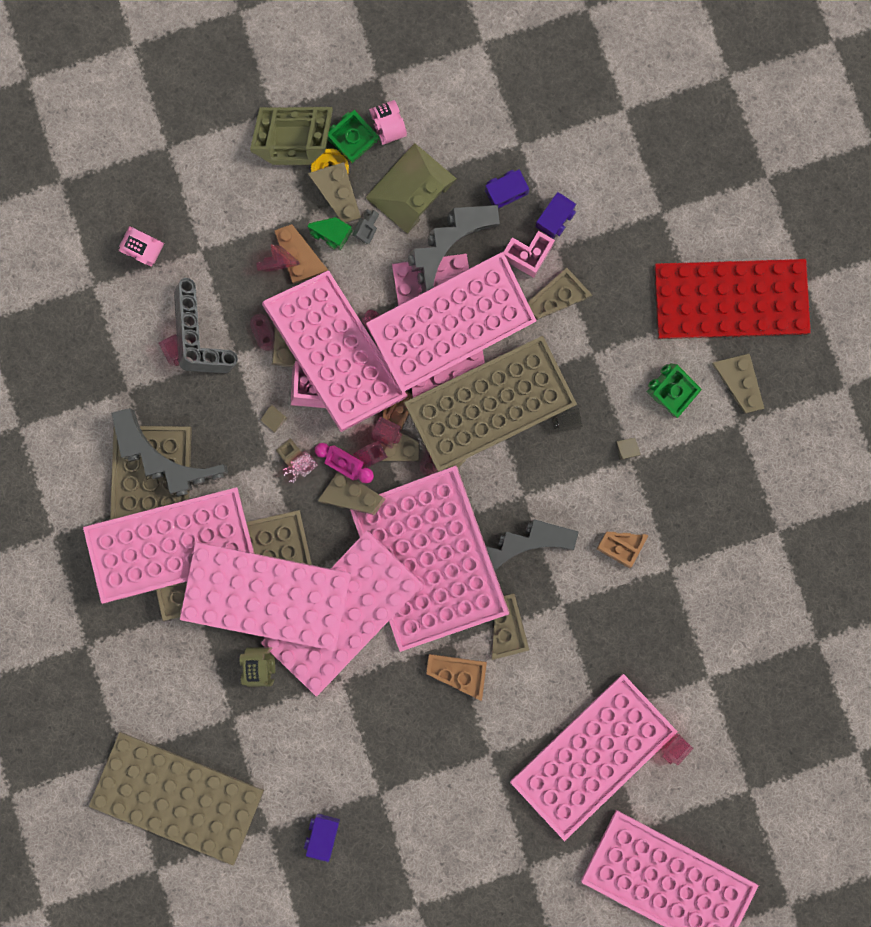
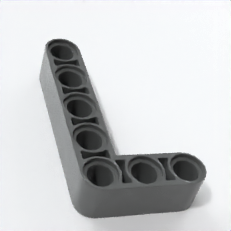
(191, 333)

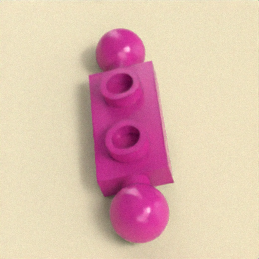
(344, 463)

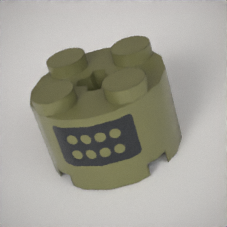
(257, 667)

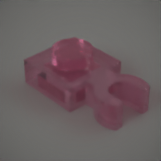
(302, 464)

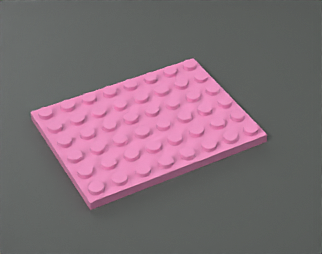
(439, 541)

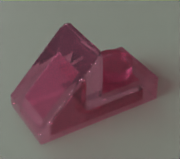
(279, 260)

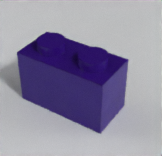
(507, 188)
(555, 216)
(322, 837)

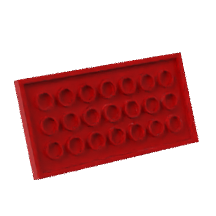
(732, 299)

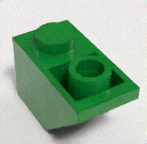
(332, 231)

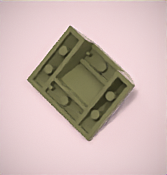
(291, 134)
(410, 188)

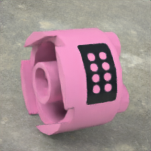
(388, 122)
(140, 246)

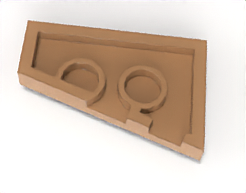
(294, 243)
(459, 673)

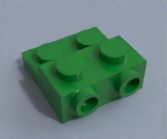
(352, 136)
(673, 389)

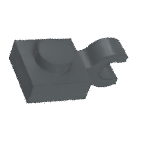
(365, 227)

